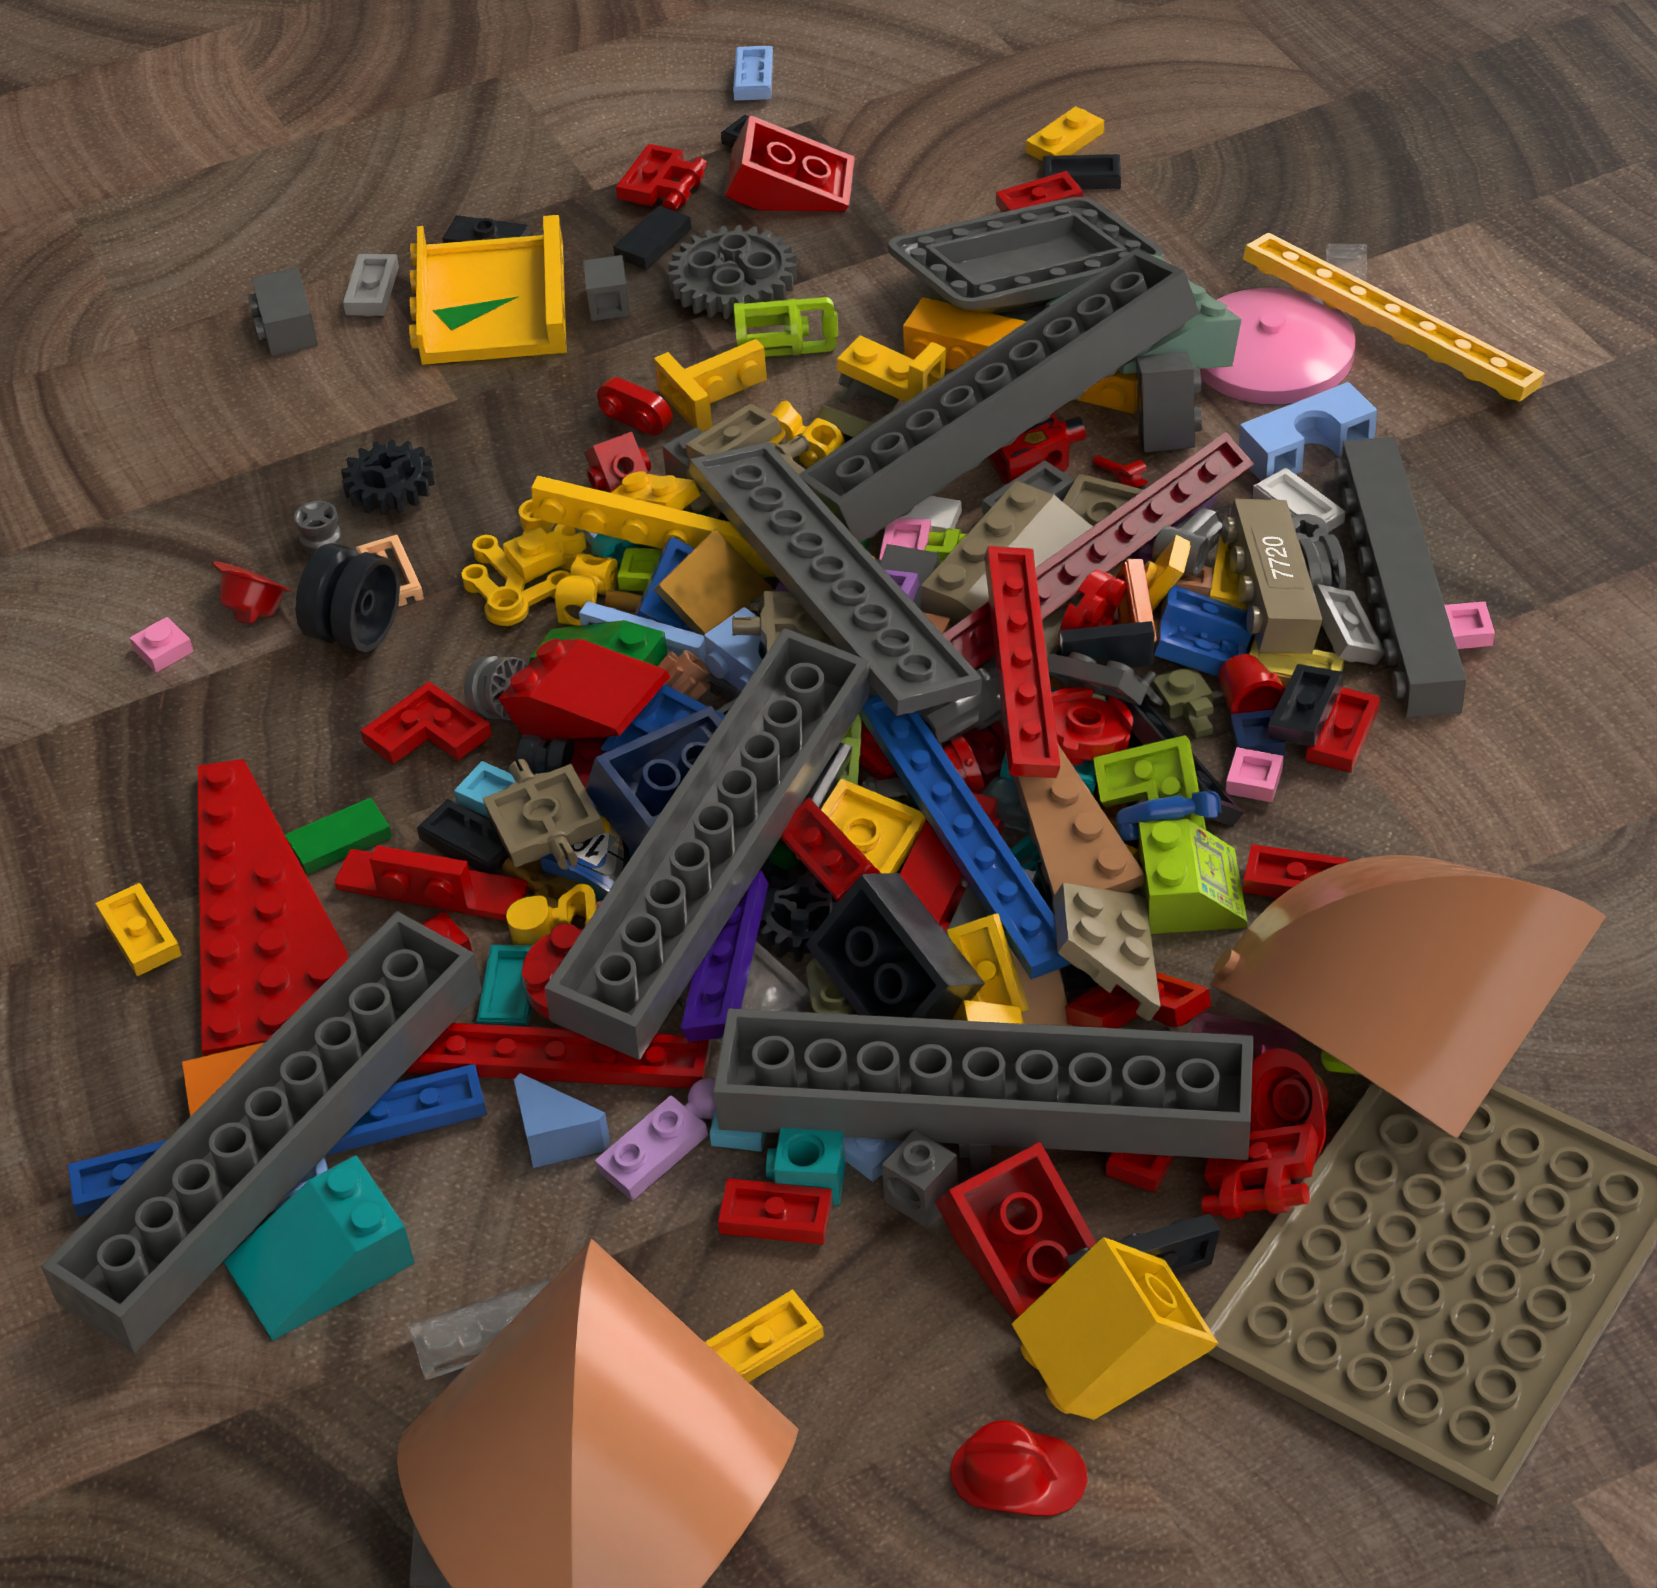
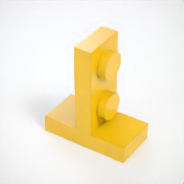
(890, 370)
(711, 380)

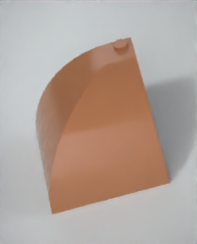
(1411, 972)
(591, 1446)

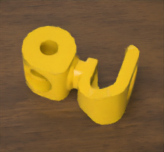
(821, 434)
(588, 578)
(533, 918)

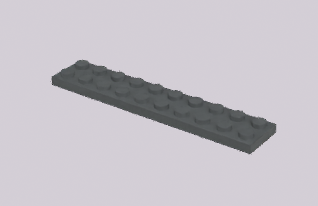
(835, 578)

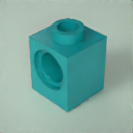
(808, 1159)

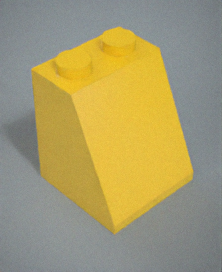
(1111, 1330)

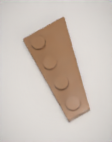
(1075, 834)

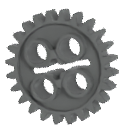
(731, 270)

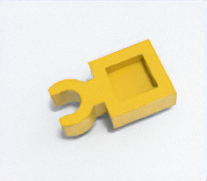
(539, 552)

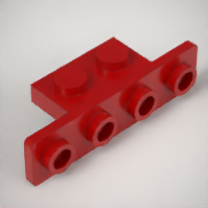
(429, 882)

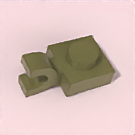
(1187, 696)

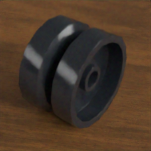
(347, 597)

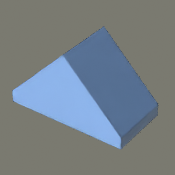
(558, 1124)

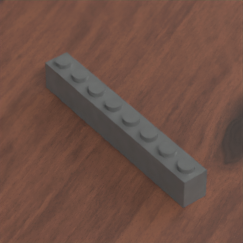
(1400, 578)

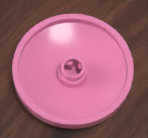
(1284, 348)

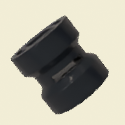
(544, 755)

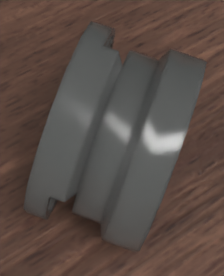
(1324, 561)
(487, 681)

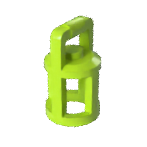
(796, 326)

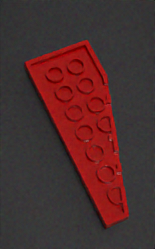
(260, 919)

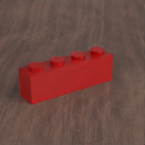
(933, 872)

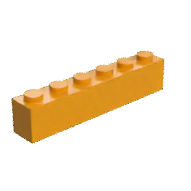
(971, 332)

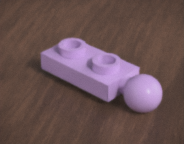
(658, 1141)

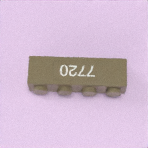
(1272, 576)

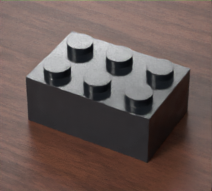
(892, 953)

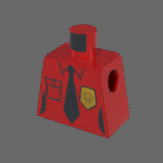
(1039, 443)

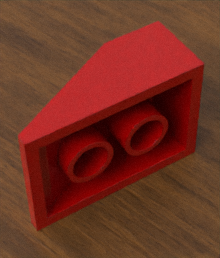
(787, 171)
(580, 691)
(1016, 1226)

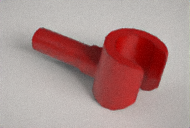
(1126, 474)

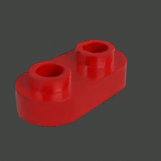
(634, 406)

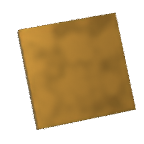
(711, 584)

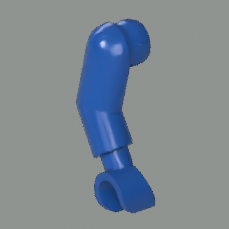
(1168, 808)

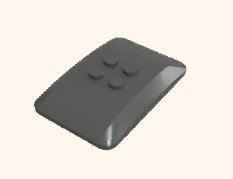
(1019, 254)

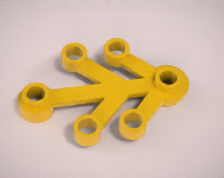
(509, 603)

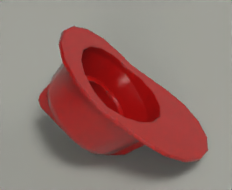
(248, 593)
(1287, 1093)
(1018, 1471)

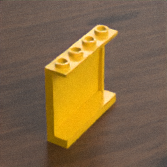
(486, 272)

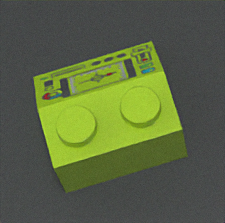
(1189, 878)

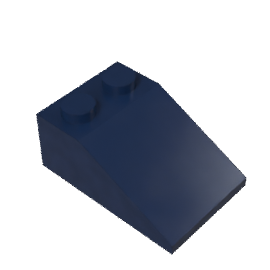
(642, 775)

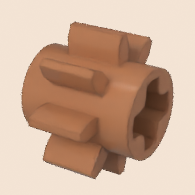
(686, 674)

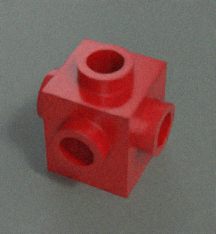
(612, 455)

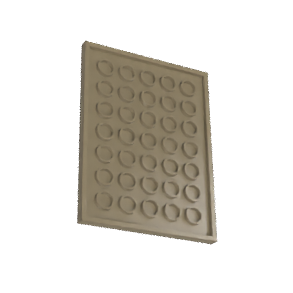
(1445, 1279)

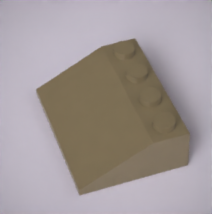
(1018, 520)

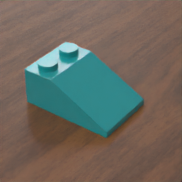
(320, 1249)

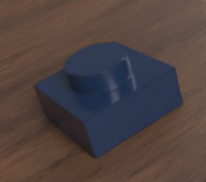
(1252, 732)

